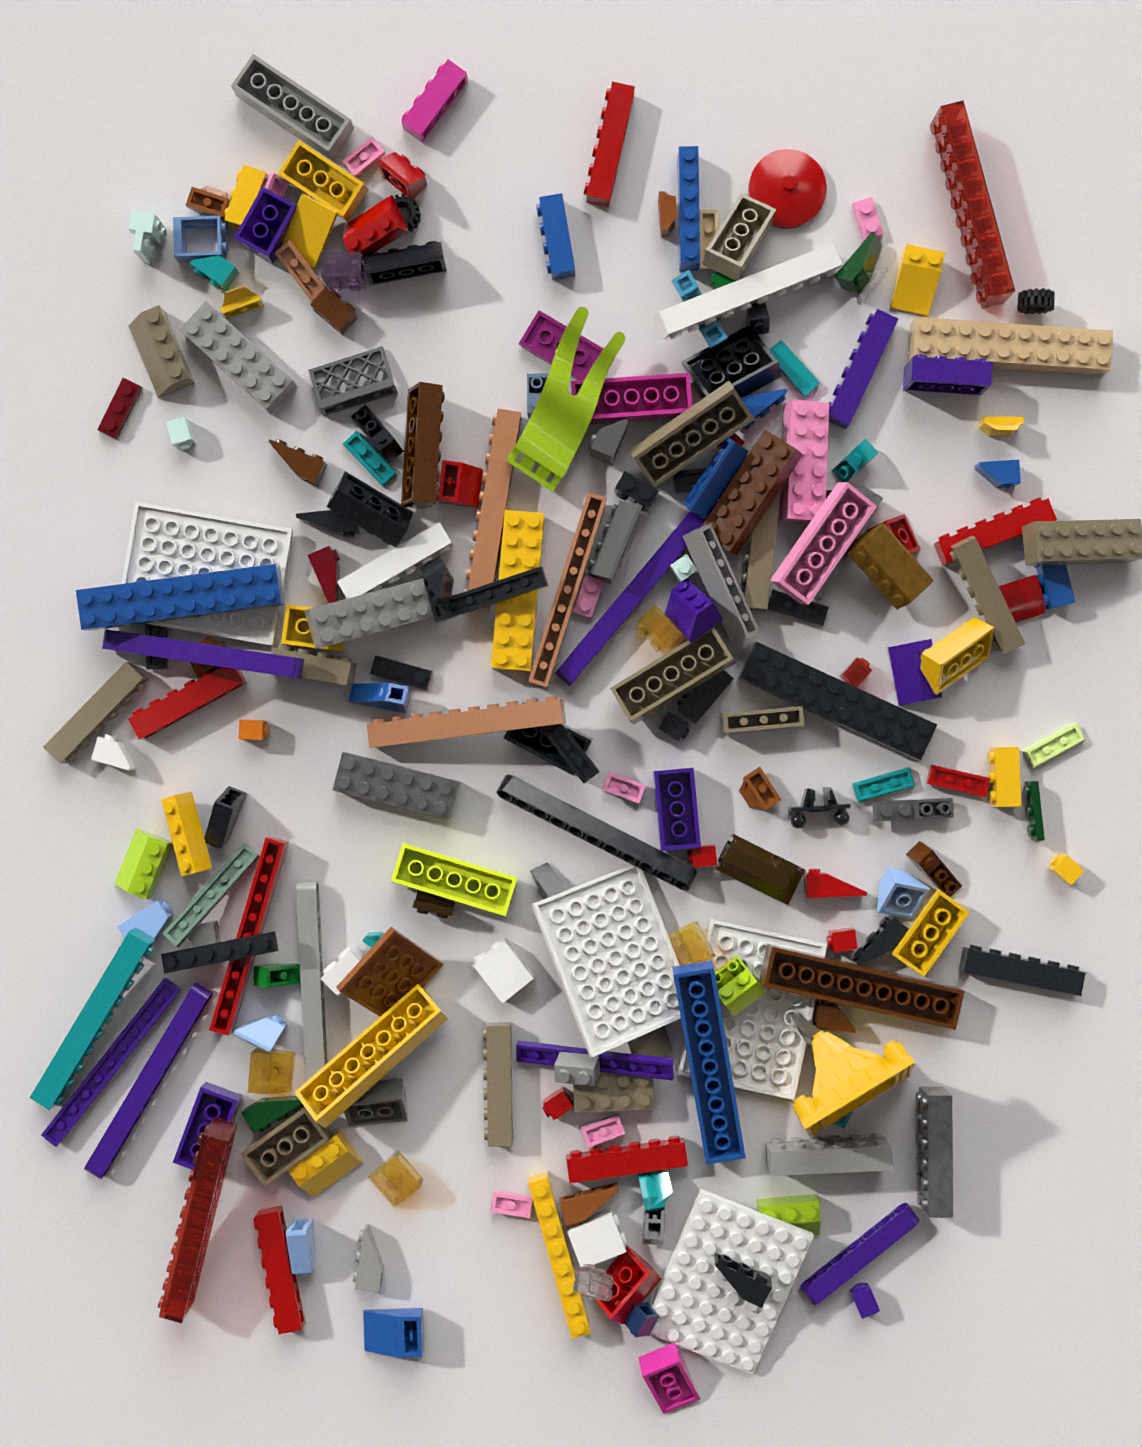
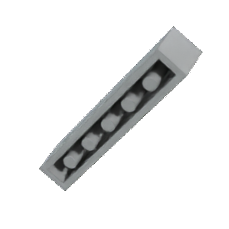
(721, 583)

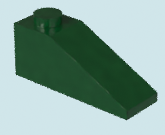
(860, 266)

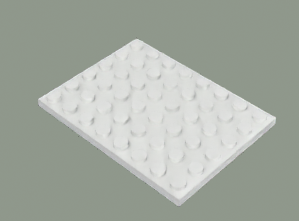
(185, 542)
(611, 957)
(762, 1038)
(698, 1302)

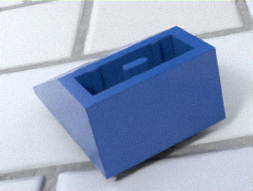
(394, 1332)

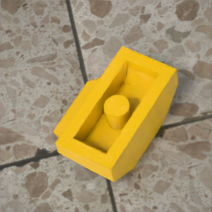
(240, 301)
(1000, 425)

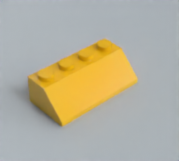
(957, 654)
(186, 833)
(930, 933)

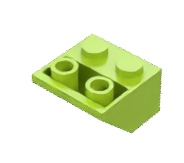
(737, 986)

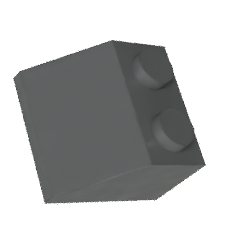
(608, 441)

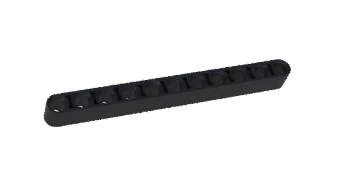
(597, 832)

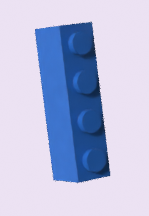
(556, 235)
(1055, 585)

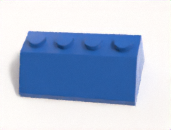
(715, 478)

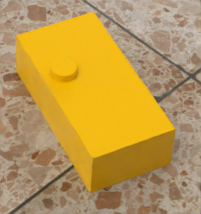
(323, 180)

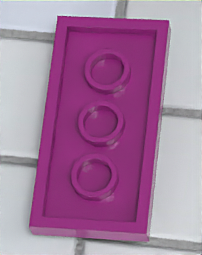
(543, 340)

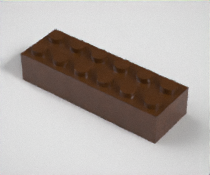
(422, 445)
(752, 491)

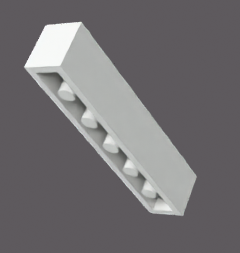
(397, 562)

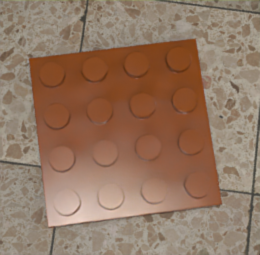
(389, 972)

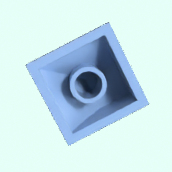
(900, 894)
(263, 1031)

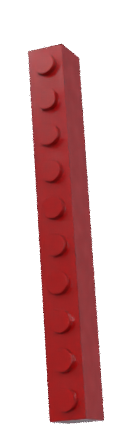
(251, 924)

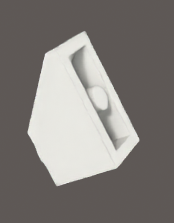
(112, 752)

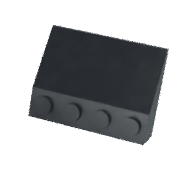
(739, 359)

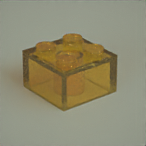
(658, 629)

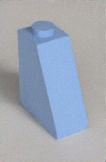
(150, 920)
(301, 1246)

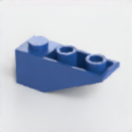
(760, 403)
(381, 696)

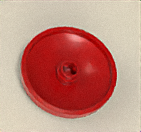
(791, 185)

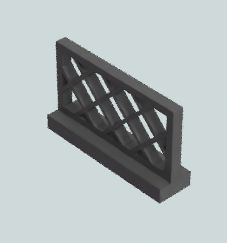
(354, 396)

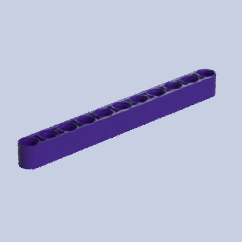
(627, 600)
(203, 653)
(148, 1081)

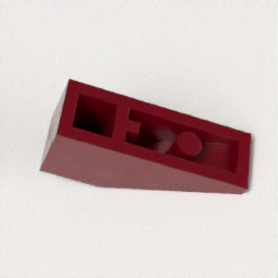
(327, 571)

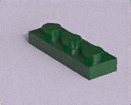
(1033, 810)

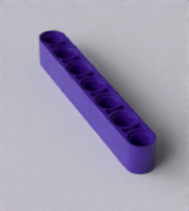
(859, 1253)

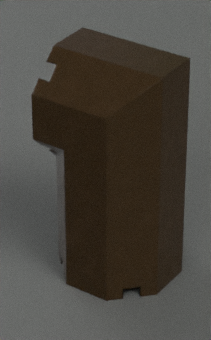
(760, 869)

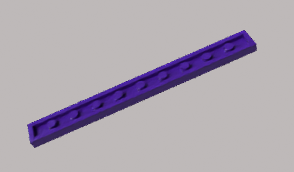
(111, 1062)

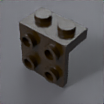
(429, 903)

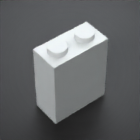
(503, 970)
(597, 1238)

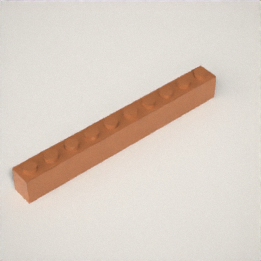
(493, 499)
(567, 590)
(466, 723)

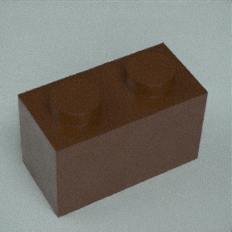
(334, 311)

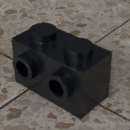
(635, 491)

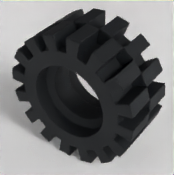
(413, 207)
(1036, 301)

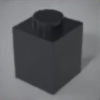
(757, 319)
(674, 727)

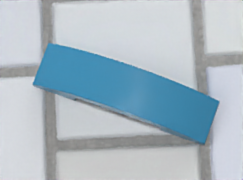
(688, 289)

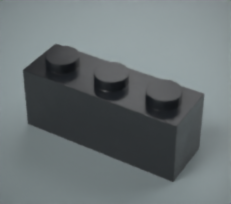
(703, 696)

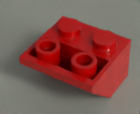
(460, 484)

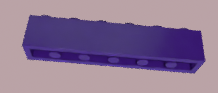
(862, 367)

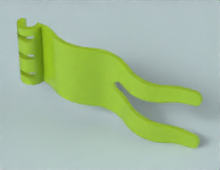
(560, 417)

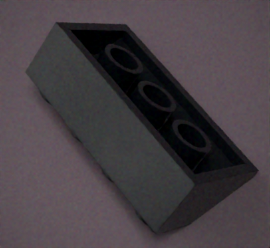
(404, 263)
(370, 509)
(536, 742)

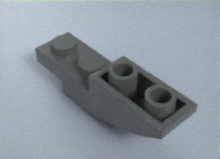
(912, 809)

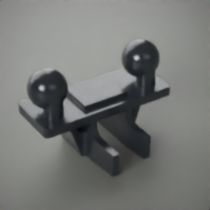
(807, 804)

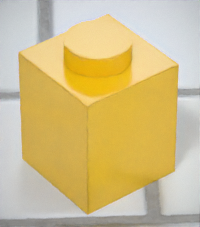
(1065, 868)

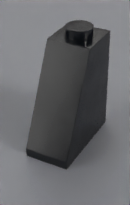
(224, 816)

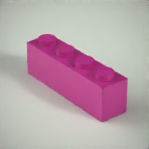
(434, 101)

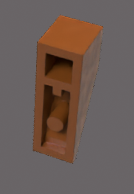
(582, 1204)

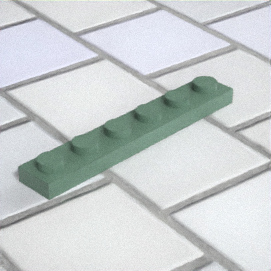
(211, 895)

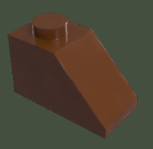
(830, 1017)

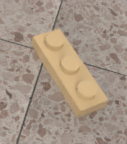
(708, 229)

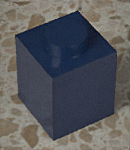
(641, 1319)

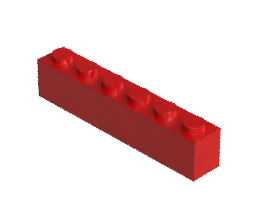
(610, 144)
(997, 530)
(185, 701)
(626, 1160)
(280, 1281)

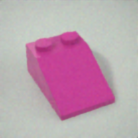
(668, 1378)

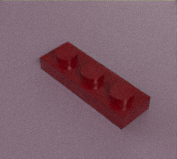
(119, 408)

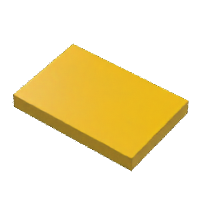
(310, 228)

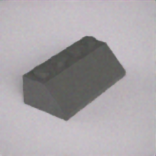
(615, 541)

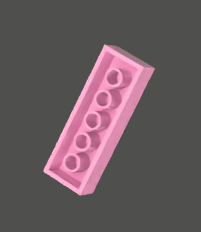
(805, 488)
(823, 543)

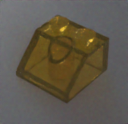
(691, 944)
(270, 1071)
(396, 1178)

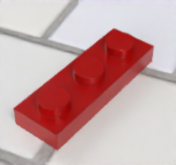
(958, 780)

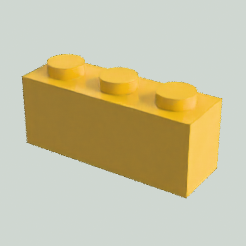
(242, 197)
(1004, 776)

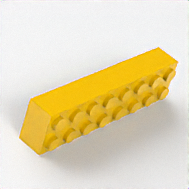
(517, 616)
(370, 1056)

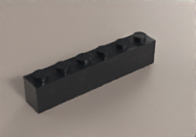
(1022, 971)

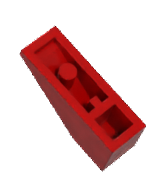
(819, 884)

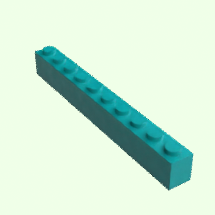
(92, 1019)

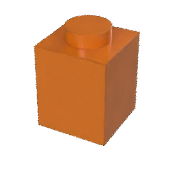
(253, 729)

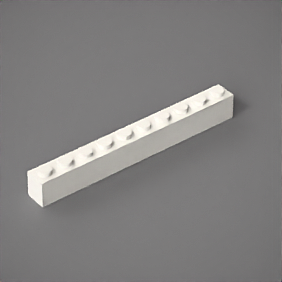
(748, 291)

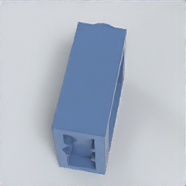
(180, 225)

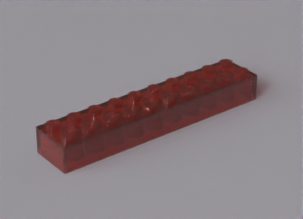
(972, 205)
(197, 1219)

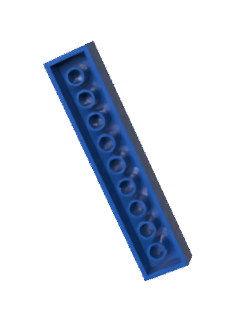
(180, 597)
(709, 1062)

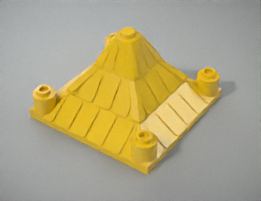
(848, 1079)

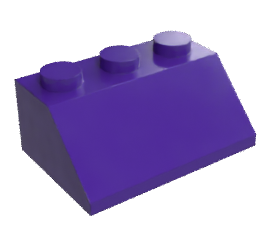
(266, 224)
(691, 611)
(908, 678)

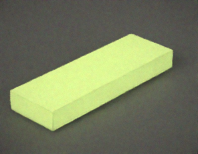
(1054, 745)

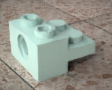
(148, 233)

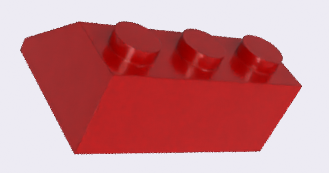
(374, 228)
(631, 1284)

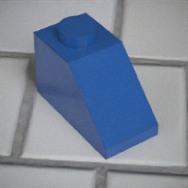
(1000, 474)

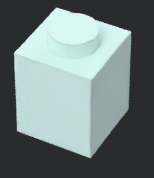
(180, 433)
(683, 568)

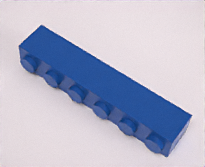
(688, 208)

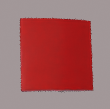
(1024, 598)

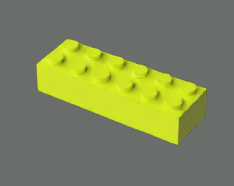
(454, 880)

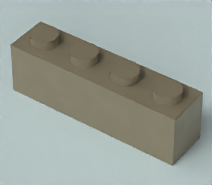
(762, 719)

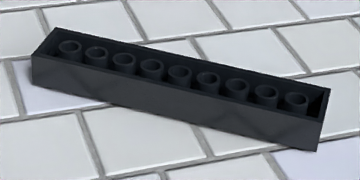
(837, 701)

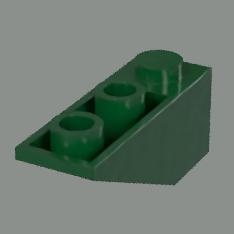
(268, 1109)

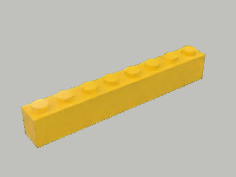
(559, 1254)

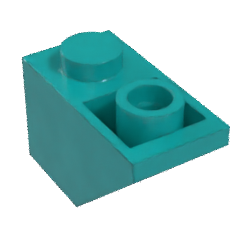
(217, 270)
(855, 461)

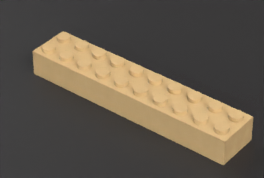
(1014, 345)

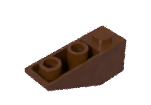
(303, 465)
(933, 868)

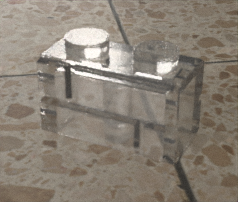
(593, 1283)

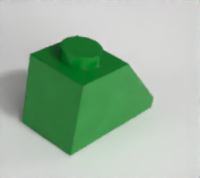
(276, 975)

